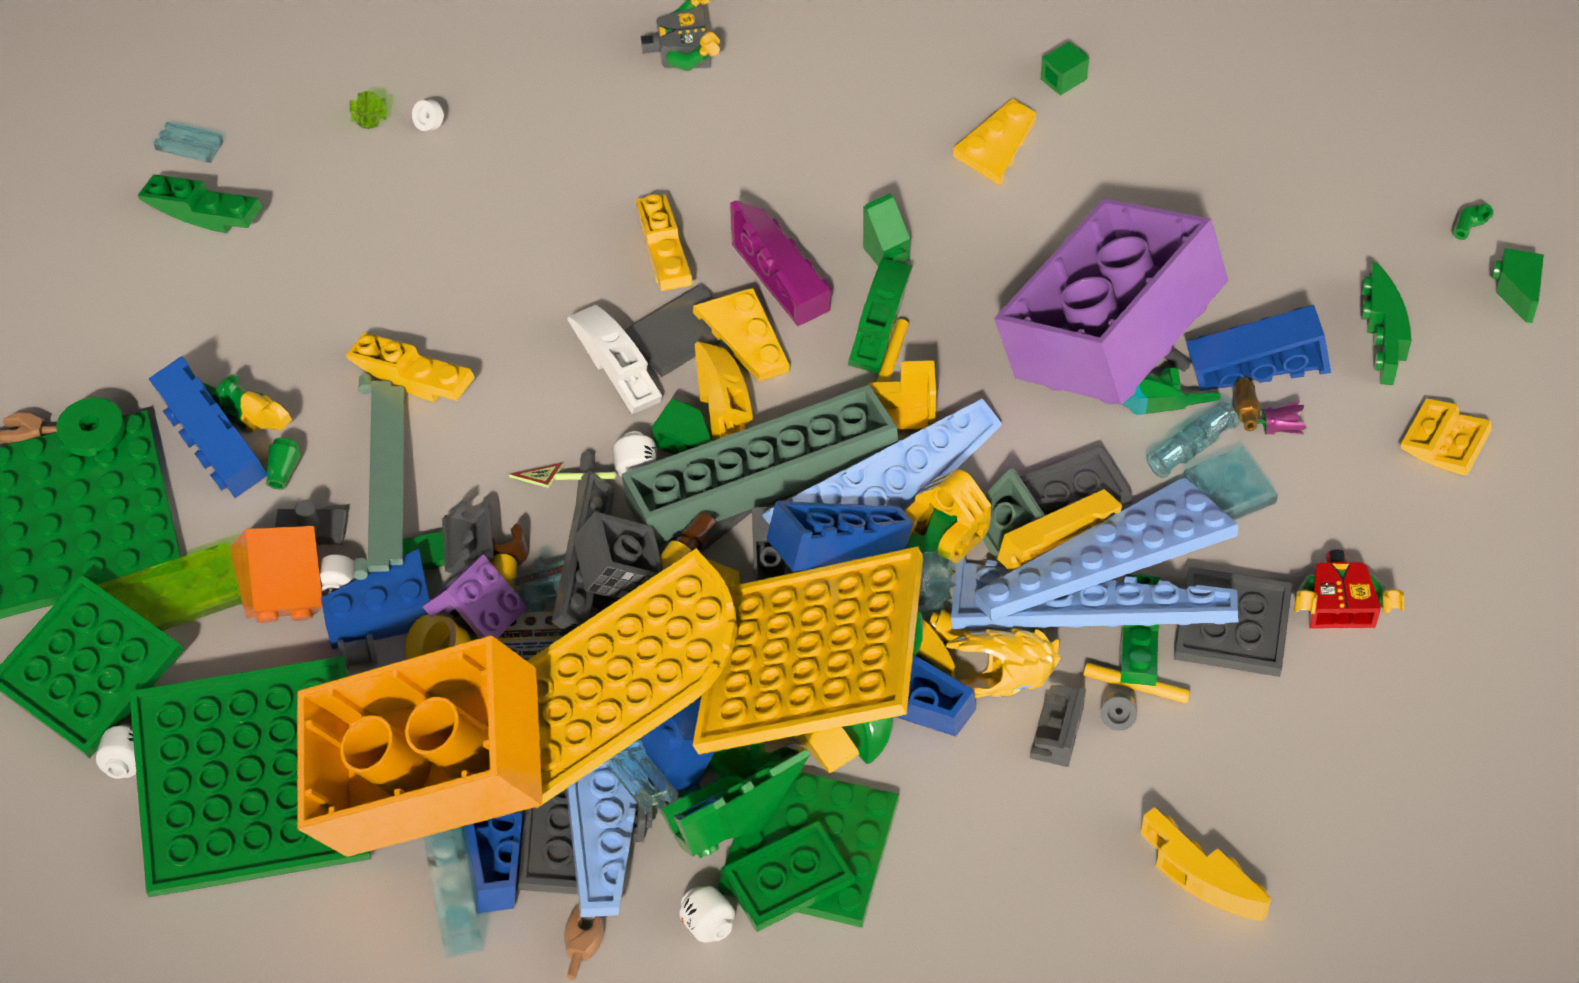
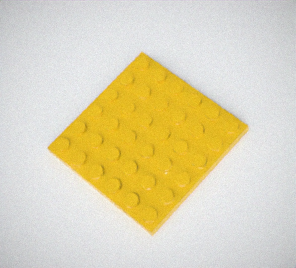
(816, 652)

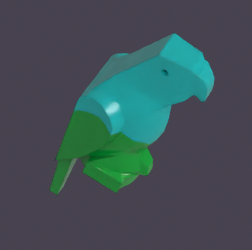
(1164, 394)

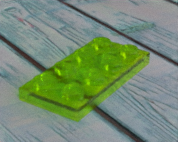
(180, 588)

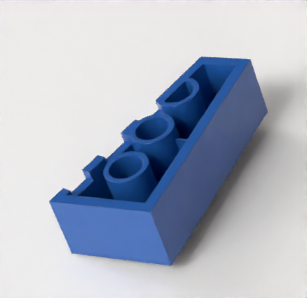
(1261, 350)
(493, 860)

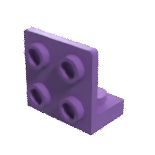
(480, 598)

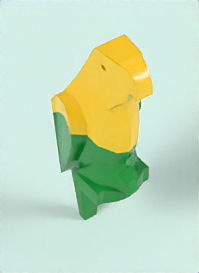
(248, 408)

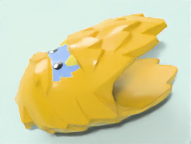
(1014, 660)

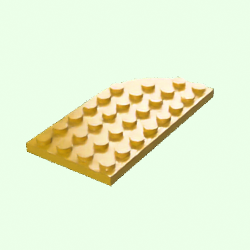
(631, 668)

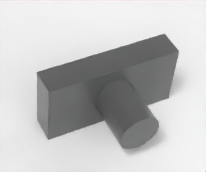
(327, 523)

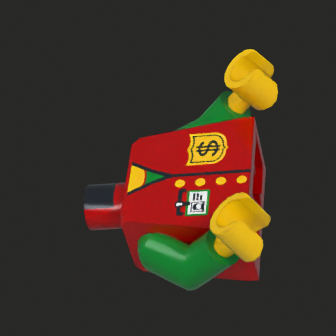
(1344, 595)

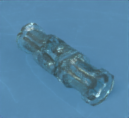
(1192, 439)

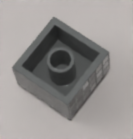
(616, 555)

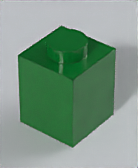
(1064, 68)

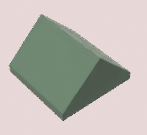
(1010, 509)

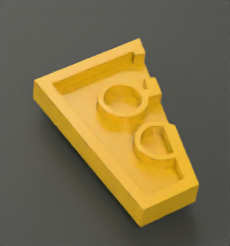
(995, 142)
(746, 330)

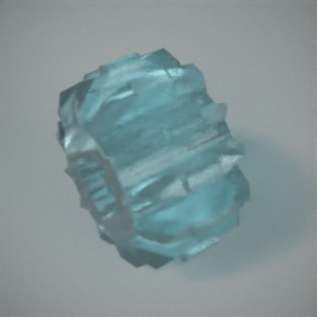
(934, 582)

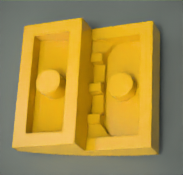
(1446, 437)

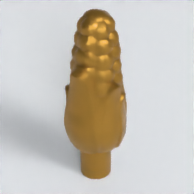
(1246, 403)

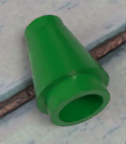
(282, 460)

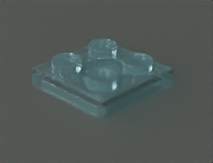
(1233, 483)

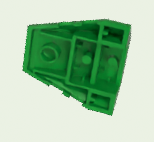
(734, 803)

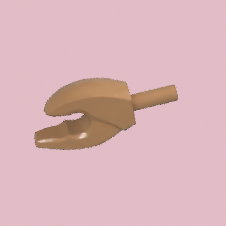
(28, 427)
(581, 943)

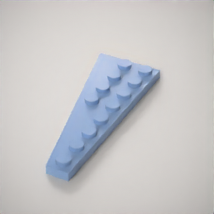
(908, 465)
(1140, 536)
(1099, 605)
(601, 837)

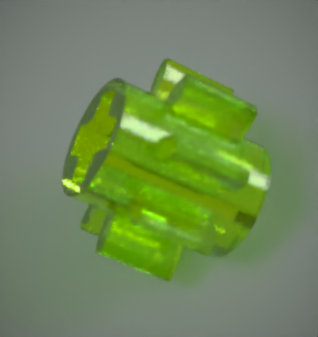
(367, 110)

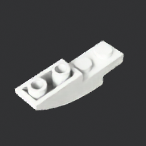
(617, 355)

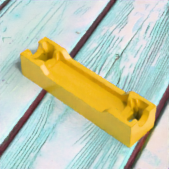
(1055, 529)

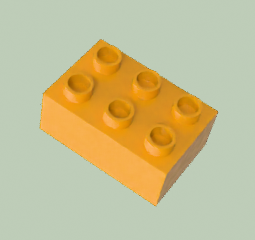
(418, 747)

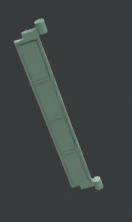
(386, 477)

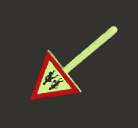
(545, 475)

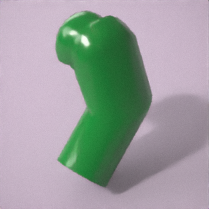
(1471, 217)

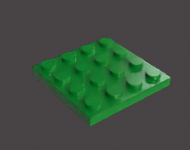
(83, 662)
(855, 820)

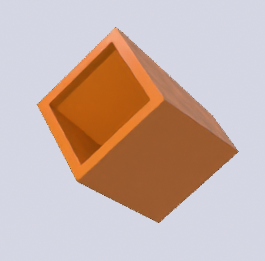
(278, 573)

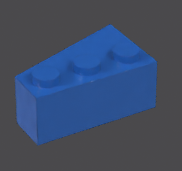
(379, 605)

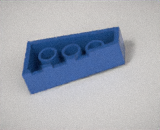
(207, 429)
(832, 534)
(937, 699)
(673, 750)

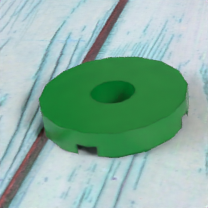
(86, 412)

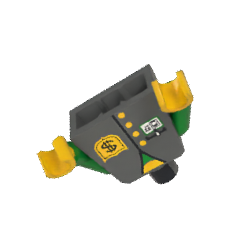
(683, 38)

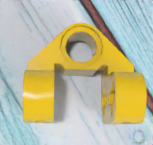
(954, 495)

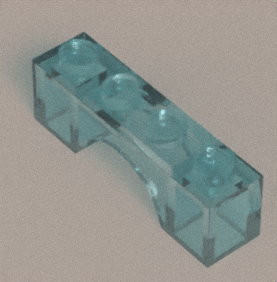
(453, 893)

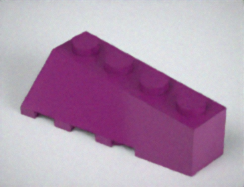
(778, 263)

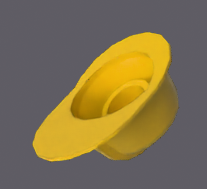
(434, 635)

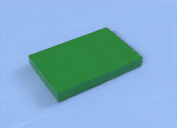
(787, 875)

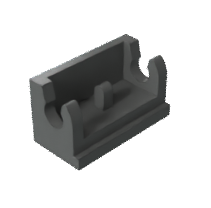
(466, 536)
(1058, 725)

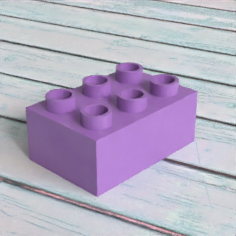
(1112, 300)

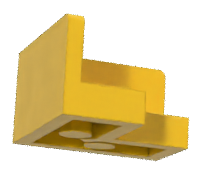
(911, 399)

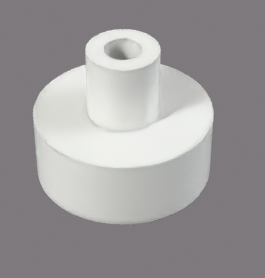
(427, 115)

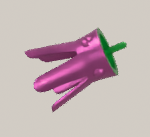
(1282, 419)

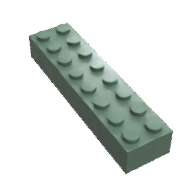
(759, 463)

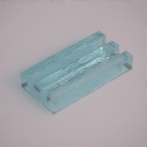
(190, 138)
(637, 781)

